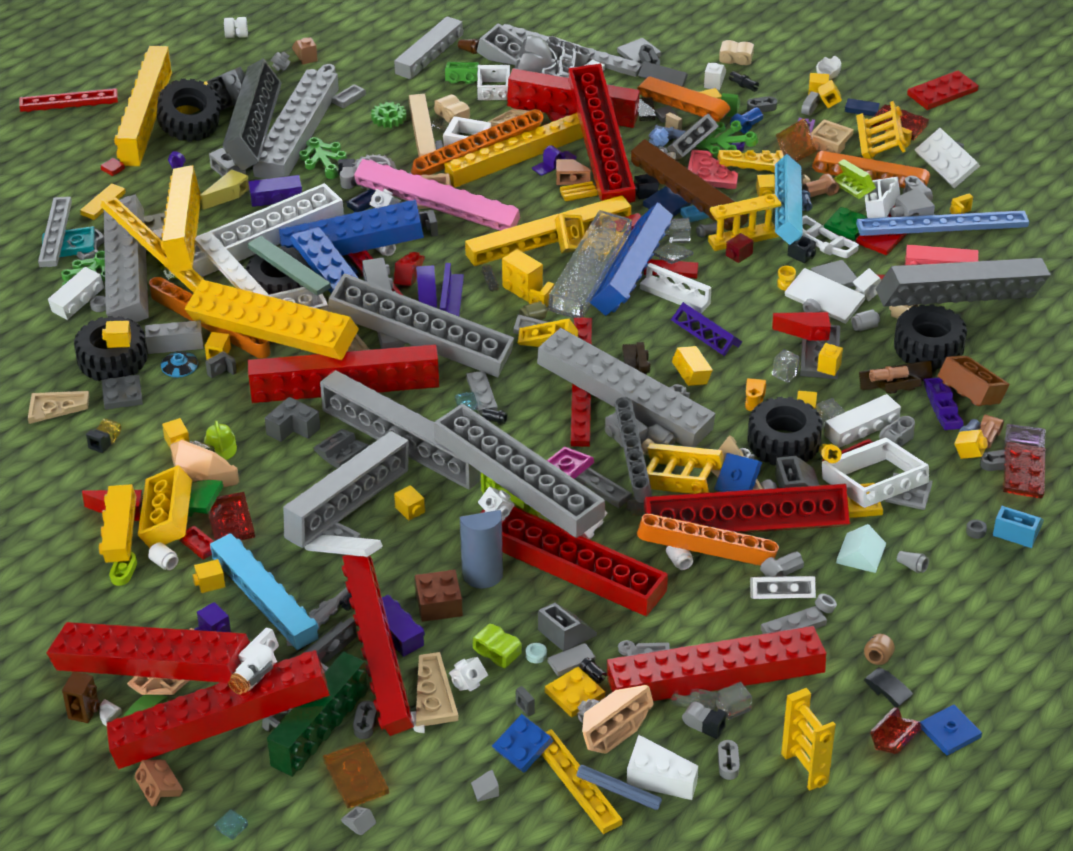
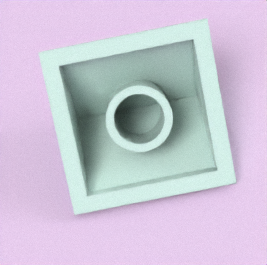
(862, 549)

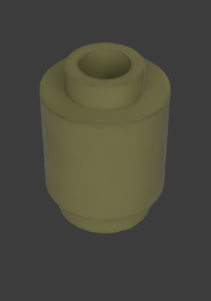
(535, 310)

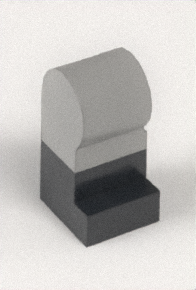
(346, 173)
(705, 719)

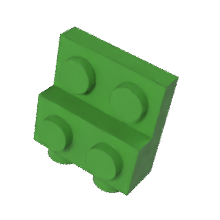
(461, 72)

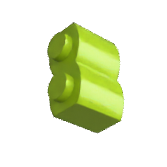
(497, 645)

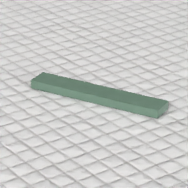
(289, 265)

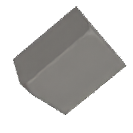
(486, 786)
(359, 820)

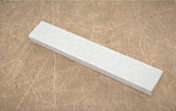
(344, 545)

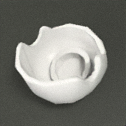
(829, 66)

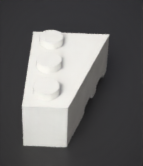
(661, 770)

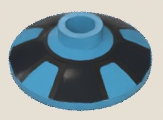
(179, 364)

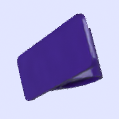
(549, 160)

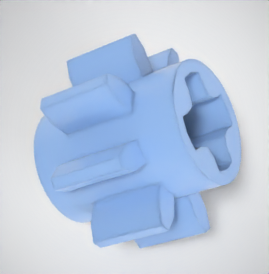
(658, 137)

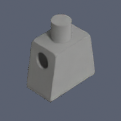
(912, 204)

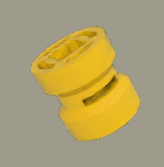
(786, 277)

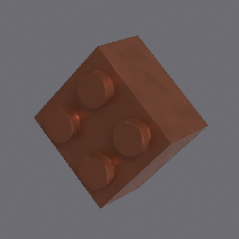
(438, 595)

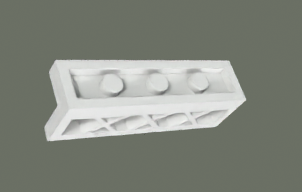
(676, 292)

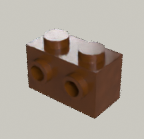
(80, 697)

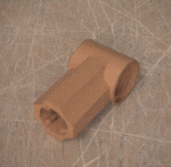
(824, 185)
(991, 428)

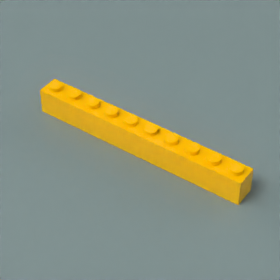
(513, 150)
(535, 233)

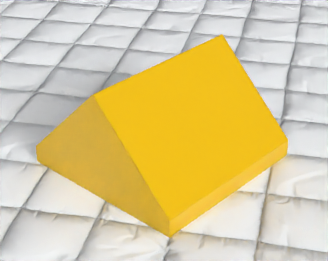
(569, 231)

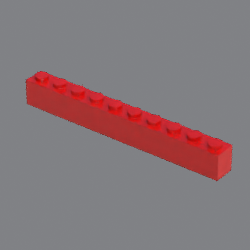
(378, 644)

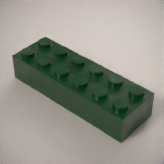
(311, 723)

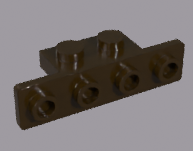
(636, 356)
(917, 372)

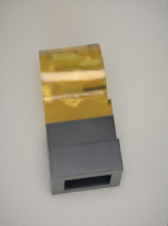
(104, 434)

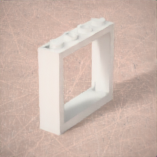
(915, 472)

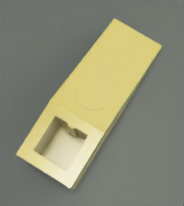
(227, 188)

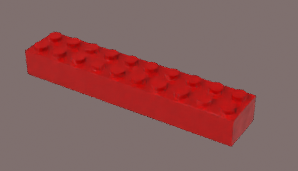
(601, 133)
(377, 369)
(758, 509)
(582, 562)
(147, 651)
(721, 663)
(215, 711)

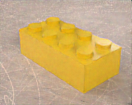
(165, 507)

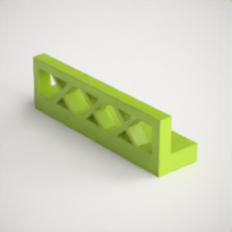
(854, 180)

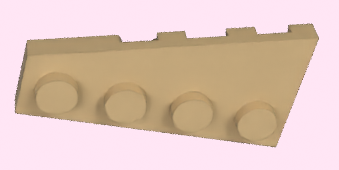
(434, 693)

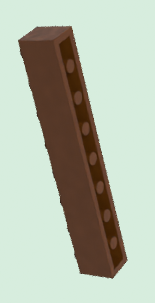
(681, 180)

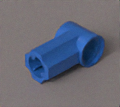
(748, 119)

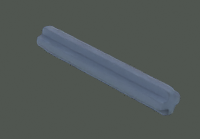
(619, 787)

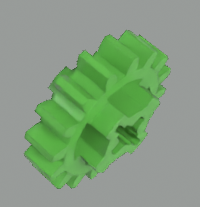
(388, 114)

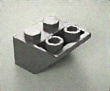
(228, 86)
(794, 473)
(563, 627)

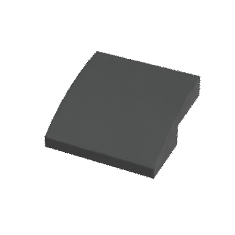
(339, 448)

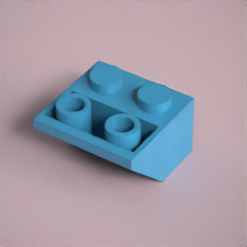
(1017, 526)

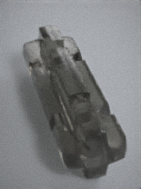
(490, 277)

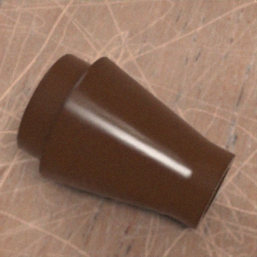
(469, 45)

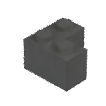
(292, 417)

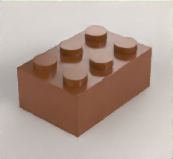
(973, 380)

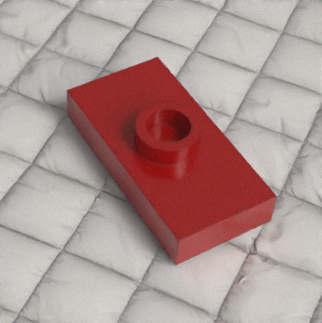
(197, 542)

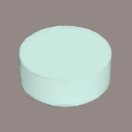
(536, 653)

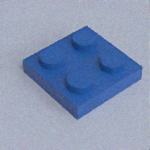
(522, 743)

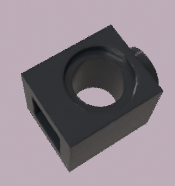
(645, 186)
(802, 250)

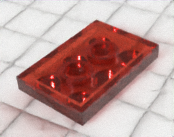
(908, 120)
(1024, 470)
(232, 516)

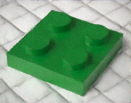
(844, 223)

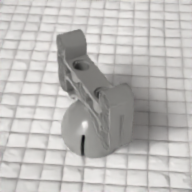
(550, 57)

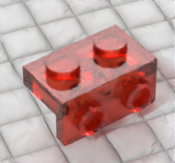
(894, 732)

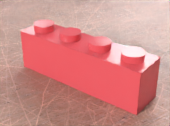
(935, 255)

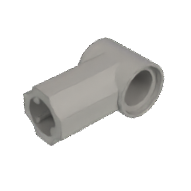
(783, 565)

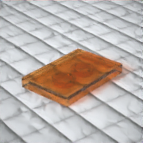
(796, 141)
(355, 774)

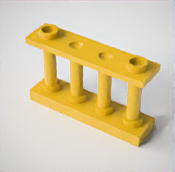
(866, 133)
(735, 210)
(682, 456)
(795, 742)

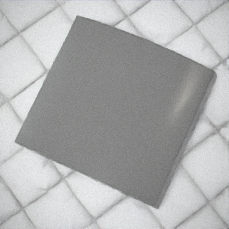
(913, 498)

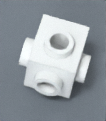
(382, 199)
(496, 500)
(468, 674)

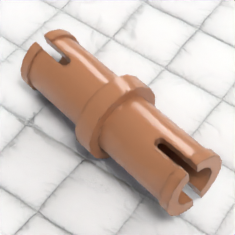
(888, 373)

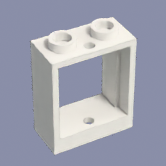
(485, 74)
(463, 125)

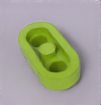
(122, 571)

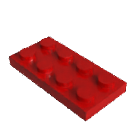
(942, 90)

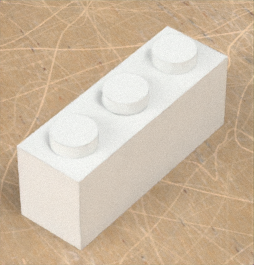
(76, 293)
(782, 587)

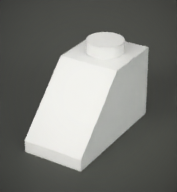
(714, 76)

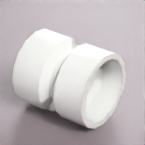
(231, 30)

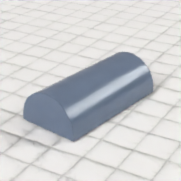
(482, 549)

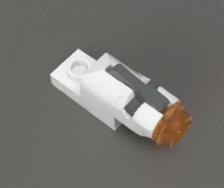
(256, 661)

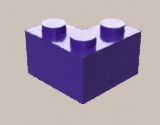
(213, 619)

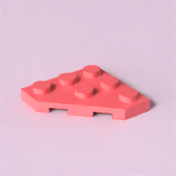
(711, 171)

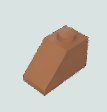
(305, 50)
(571, 172)

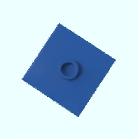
(737, 474)
(950, 729)

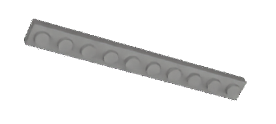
(611, 62)

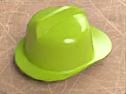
(221, 439)

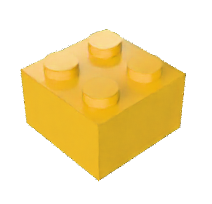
(521, 274)

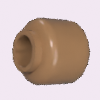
(879, 649)

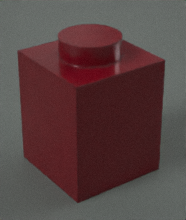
(739, 248)

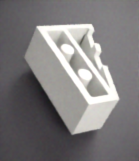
(882, 198)

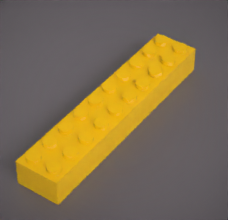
(142, 106)
(181, 219)
(272, 319)

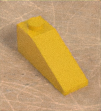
(538, 334)

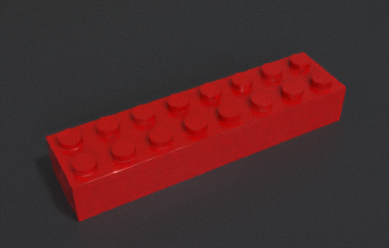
(554, 94)

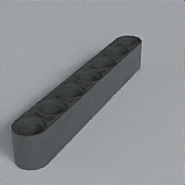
(633, 449)

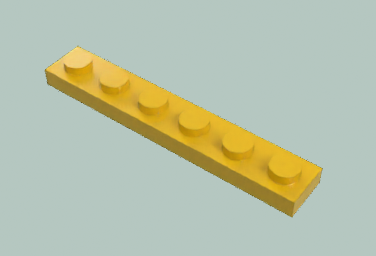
(585, 793)

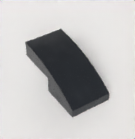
(887, 684)

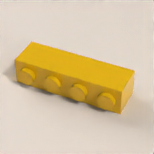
(118, 523)

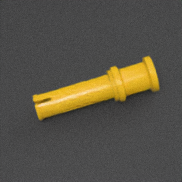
(830, 453)

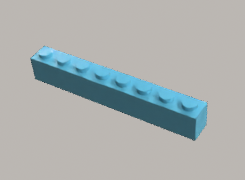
(789, 192)
(265, 591)

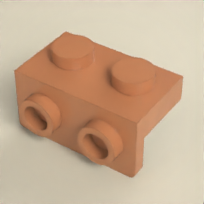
(157, 781)

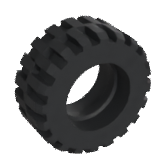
(183, 125)
(270, 277)
(929, 335)
(104, 363)
(784, 415)

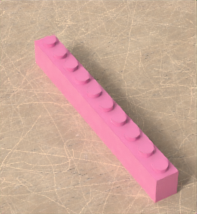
(437, 196)

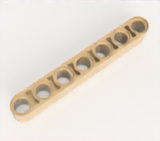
(421, 124)

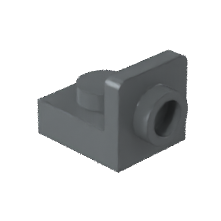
(429, 221)
(219, 364)

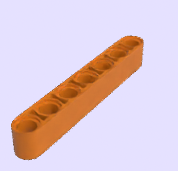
(683, 98)
(827, 163)
(706, 539)

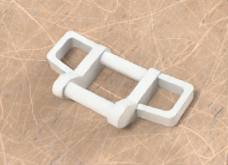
(825, 247)

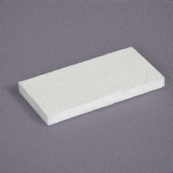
(833, 297)

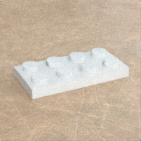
(947, 158)

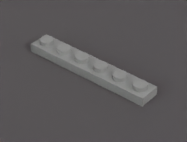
(55, 232)

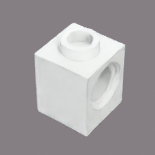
(867, 284)

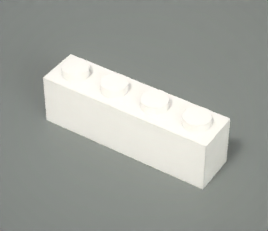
(862, 421)

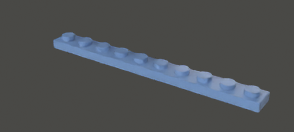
(941, 223)

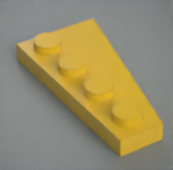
(750, 159)

